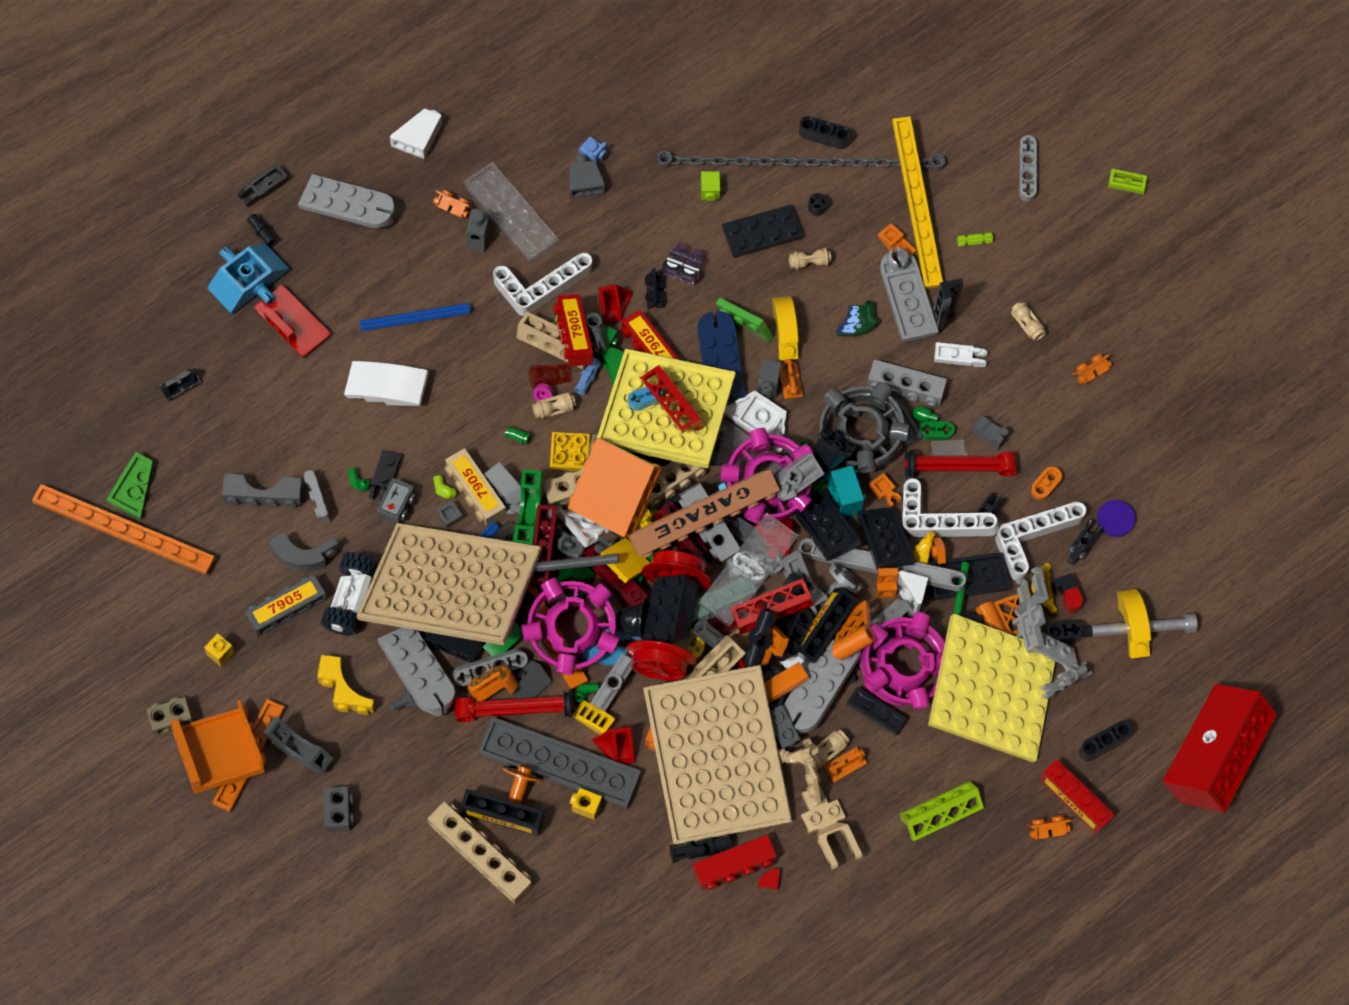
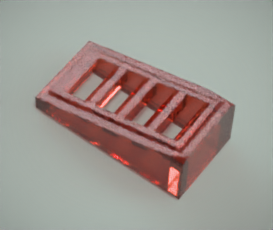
(541, 369)

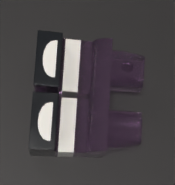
(683, 265)

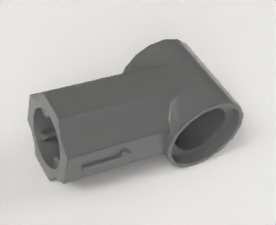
(708, 633)

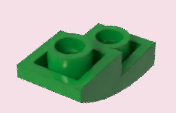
(514, 635)

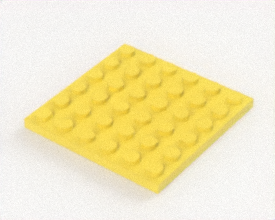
(651, 429)
(991, 689)

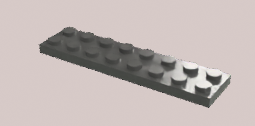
(559, 762)

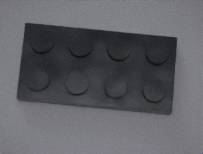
(762, 231)
(827, 526)
(885, 538)
(985, 575)

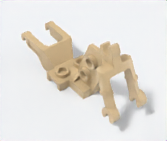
(821, 815)

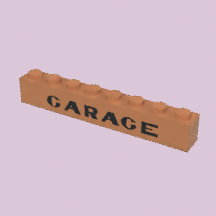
(703, 512)

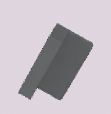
(530, 681)

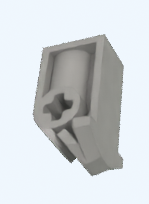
(803, 471)
(505, 487)

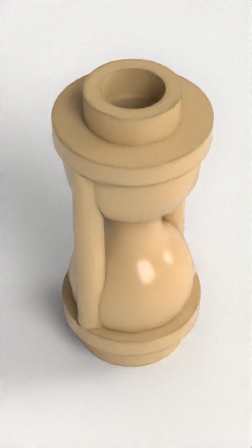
(800, 259)
(1033, 328)
(545, 408)
(835, 742)

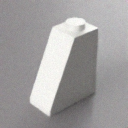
(418, 133)

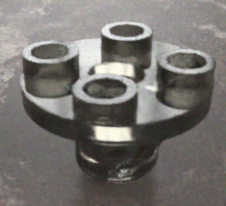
(723, 450)

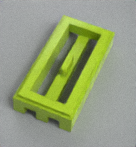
(1127, 184)

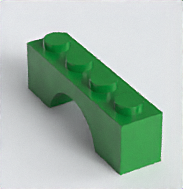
(531, 496)

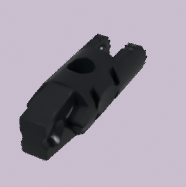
(988, 508)
(1080, 550)

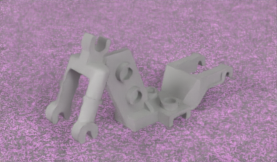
(1030, 620)

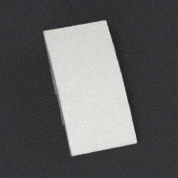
(386, 383)

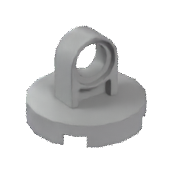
(844, 579)

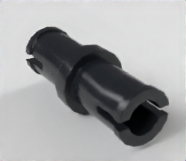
(261, 230)

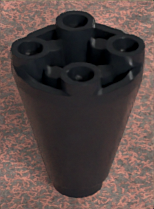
(832, 451)

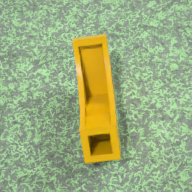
(344, 697)

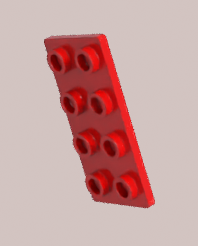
(293, 322)

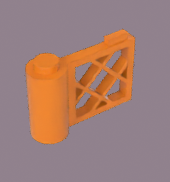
(995, 618)
(856, 637)

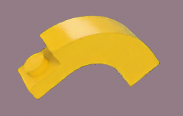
(786, 327)
(1137, 623)

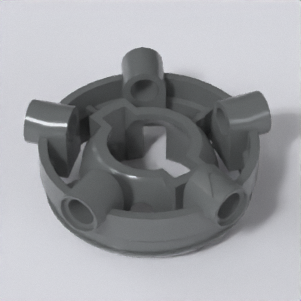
(840, 405)

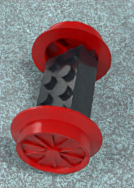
(669, 617)

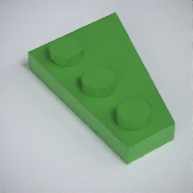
(746, 319)
(132, 486)

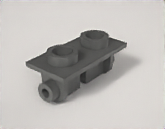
(783, 727)

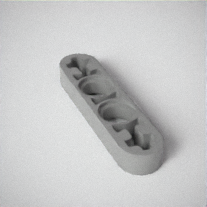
(1027, 168)
(489, 663)

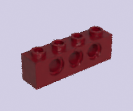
(545, 536)
(628, 594)

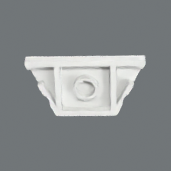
(757, 412)
(583, 528)

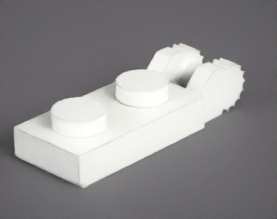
(959, 354)

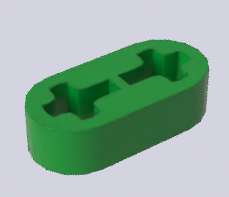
(936, 430)

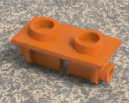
(459, 207)
(1098, 363)
(790, 380)
(845, 764)
(1056, 825)

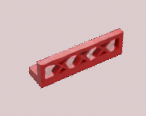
(674, 396)
(783, 609)

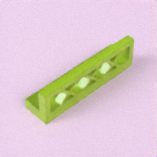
(940, 804)

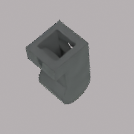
(989, 432)

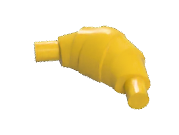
(922, 550)
(1049, 602)

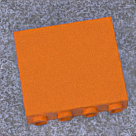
(614, 488)
(219, 749)

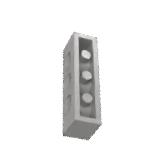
(904, 375)
(729, 545)

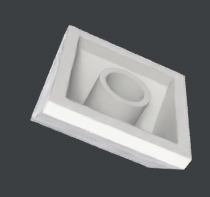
(911, 588)

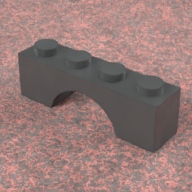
(286, 492)

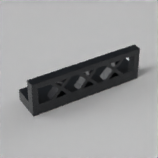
(945, 303)

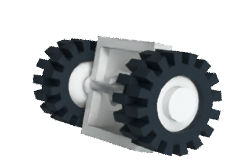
(349, 593)

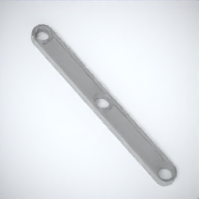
(863, 561)

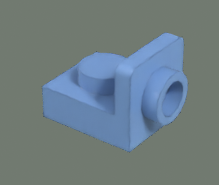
(593, 150)

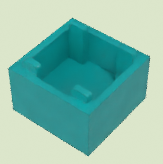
(846, 491)

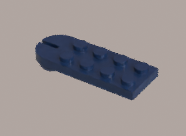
(720, 348)

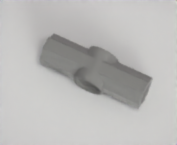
(606, 693)

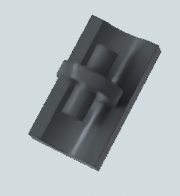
(569, 545)

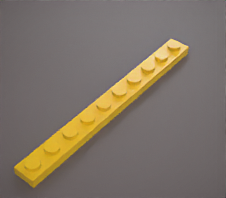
(917, 202)

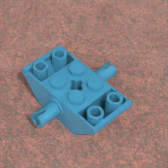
(246, 276)

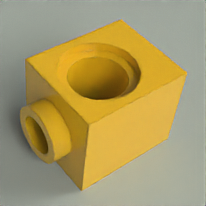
(219, 650)
(589, 811)

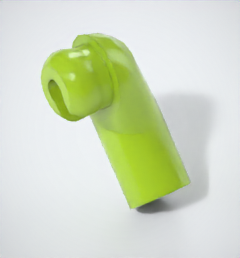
(443, 490)

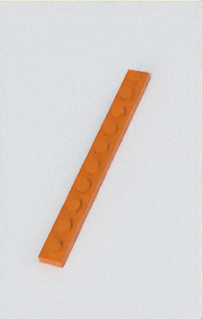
(123, 529)

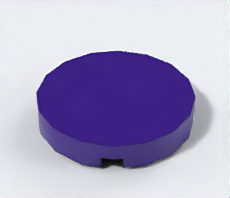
(1116, 518)

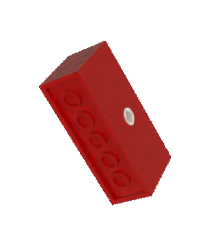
(1220, 748)

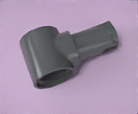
(595, 332)

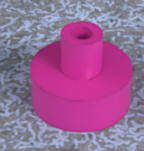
(542, 392)

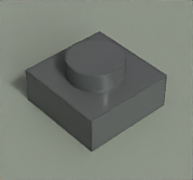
(449, 513)

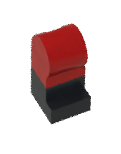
(1068, 592)

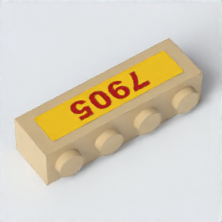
(475, 487)

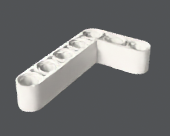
(542, 286)
(942, 519)
(1034, 531)

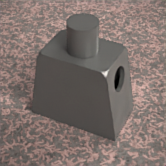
(585, 178)
(479, 225)

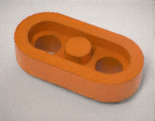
(1045, 484)

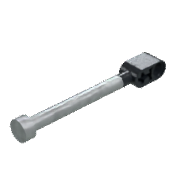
(1187, 623)

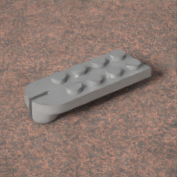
(348, 202)
(907, 296)
(418, 670)
(814, 697)

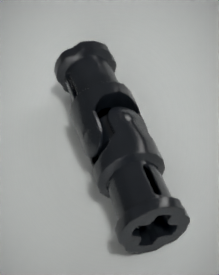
(697, 849)

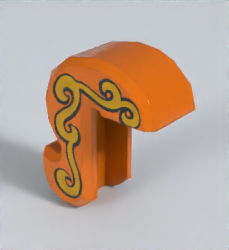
(492, 682)

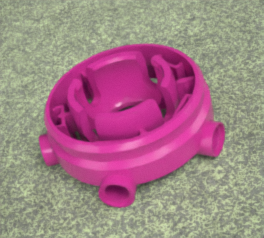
(759, 442)
(566, 659)
(875, 681)

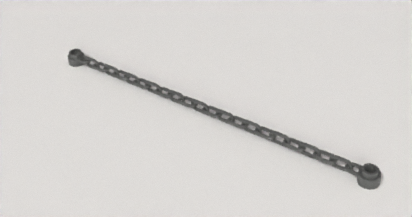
(667, 156)

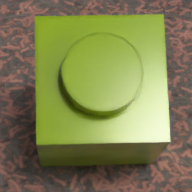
(710, 186)

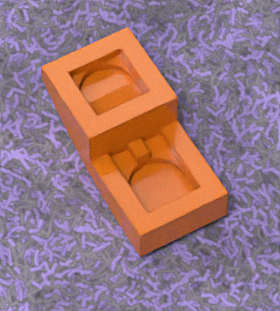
(894, 238)
(886, 582)

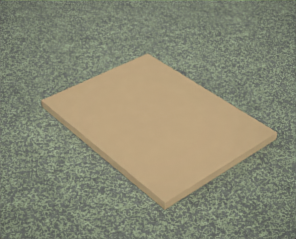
(450, 583)
(717, 755)

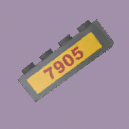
(285, 605)

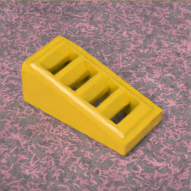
(610, 720)

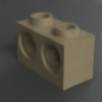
(168, 710)

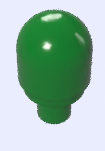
(923, 414)

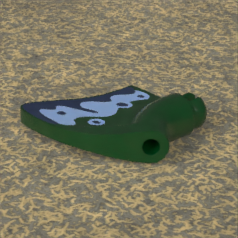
(859, 320)

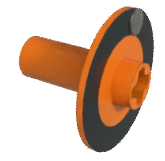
(522, 776)

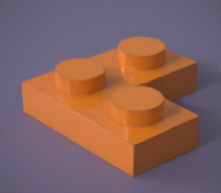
(778, 645)

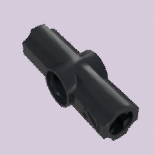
(756, 647)

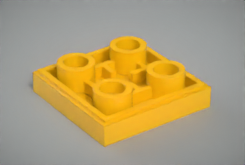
(569, 451)
(629, 563)

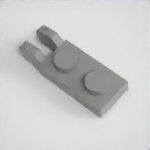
(317, 496)

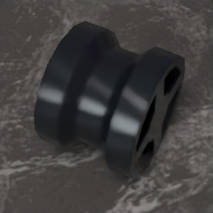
(819, 200)

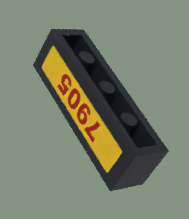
(826, 624)
(502, 812)

